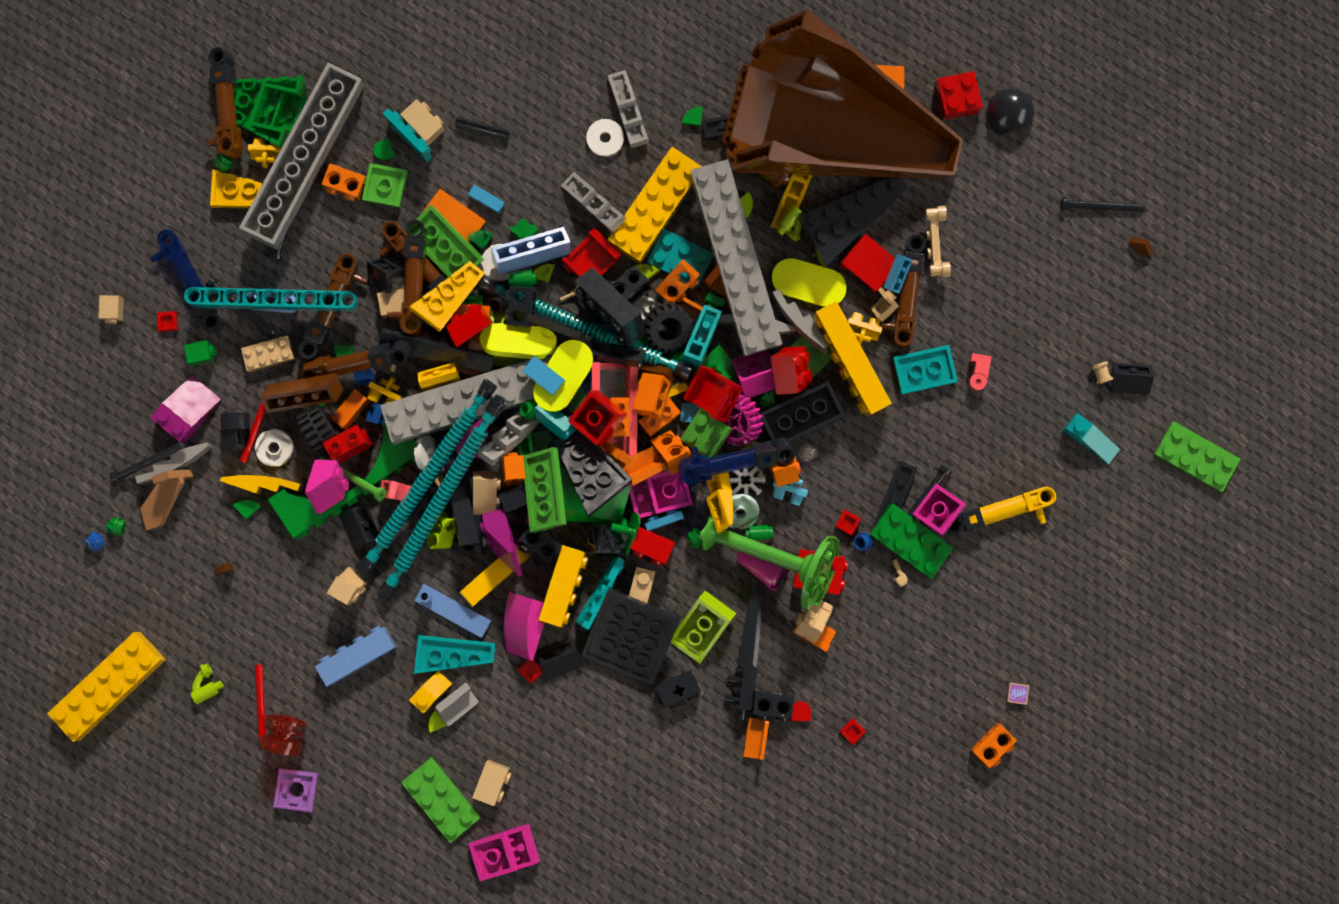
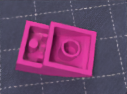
(659, 494)
(522, 625)
(504, 852)

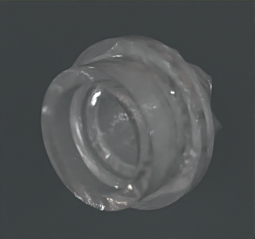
(807, 452)

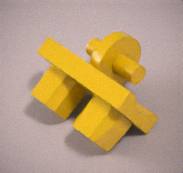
(263, 153)
(863, 330)
(376, 391)

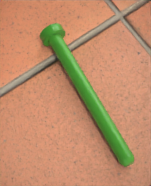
(379, 493)

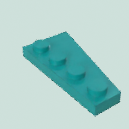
(595, 601)
(450, 653)

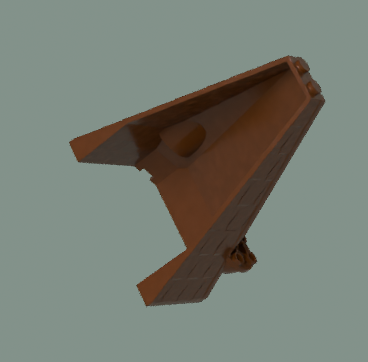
(828, 111)

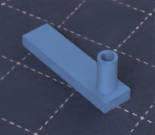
(452, 610)

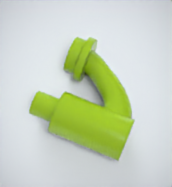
(790, 220)
(205, 692)

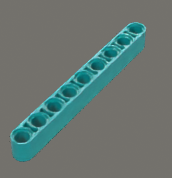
(261, 302)

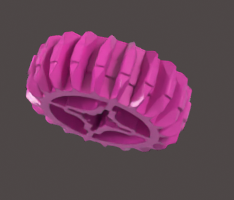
(744, 420)

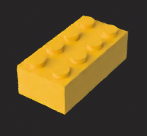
(562, 586)

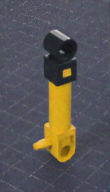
(1004, 509)

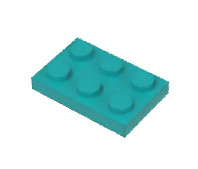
(408, 134)
(673, 249)
(925, 369)

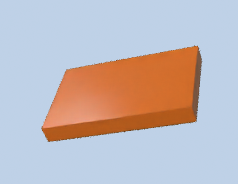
(457, 214)

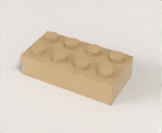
(268, 354)

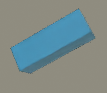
(486, 199)
(898, 273)

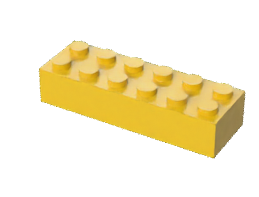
(654, 206)
(851, 359)
(106, 686)

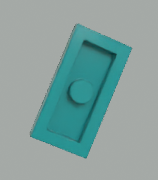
(555, 422)

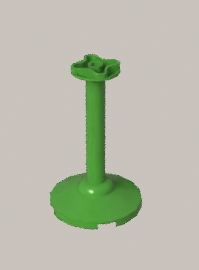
(812, 570)

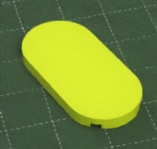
(808, 282)
(518, 341)
(572, 362)

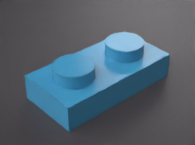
(671, 517)

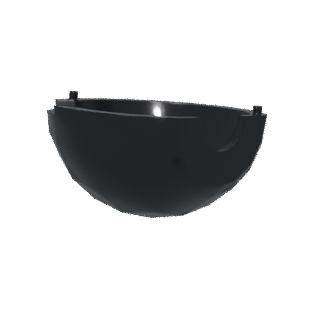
(1010, 110)

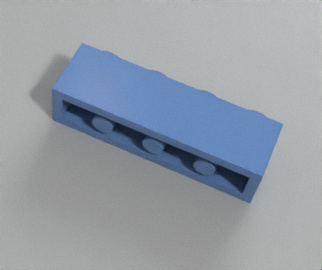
(530, 250)
(355, 656)

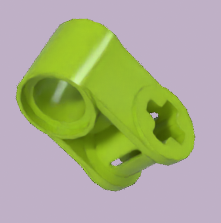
(442, 533)

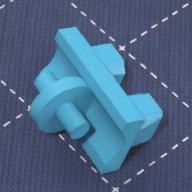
(798, 493)

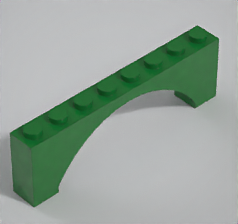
(299, 514)

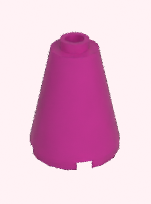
(763, 570)

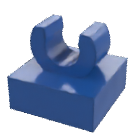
(364, 377)
(374, 414)

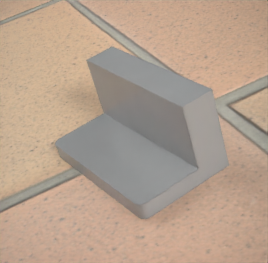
(456, 704)

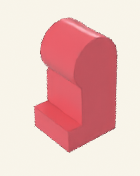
(980, 371)
(395, 490)

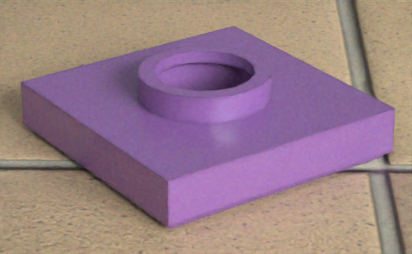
(283, 797)

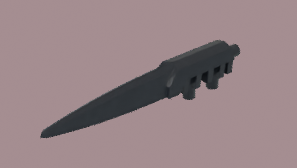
(748, 657)

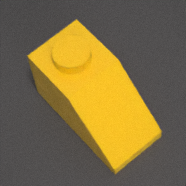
(430, 692)

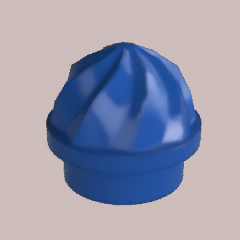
(94, 541)
(863, 542)

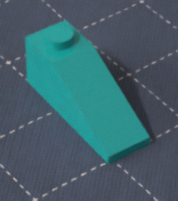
(701, 336)
(1091, 438)

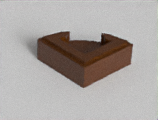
(1141, 246)
(225, 568)

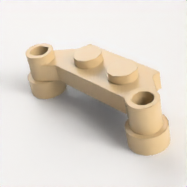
(932, 235)

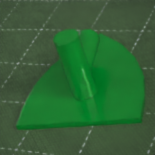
(720, 362)
(630, 529)

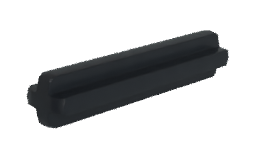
(482, 128)

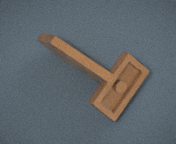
(163, 496)

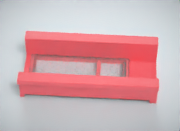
(618, 382)

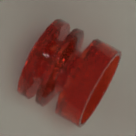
(283, 734)

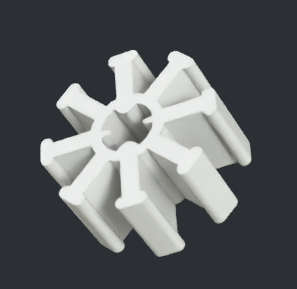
(746, 486)

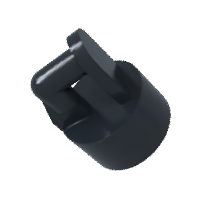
(235, 428)

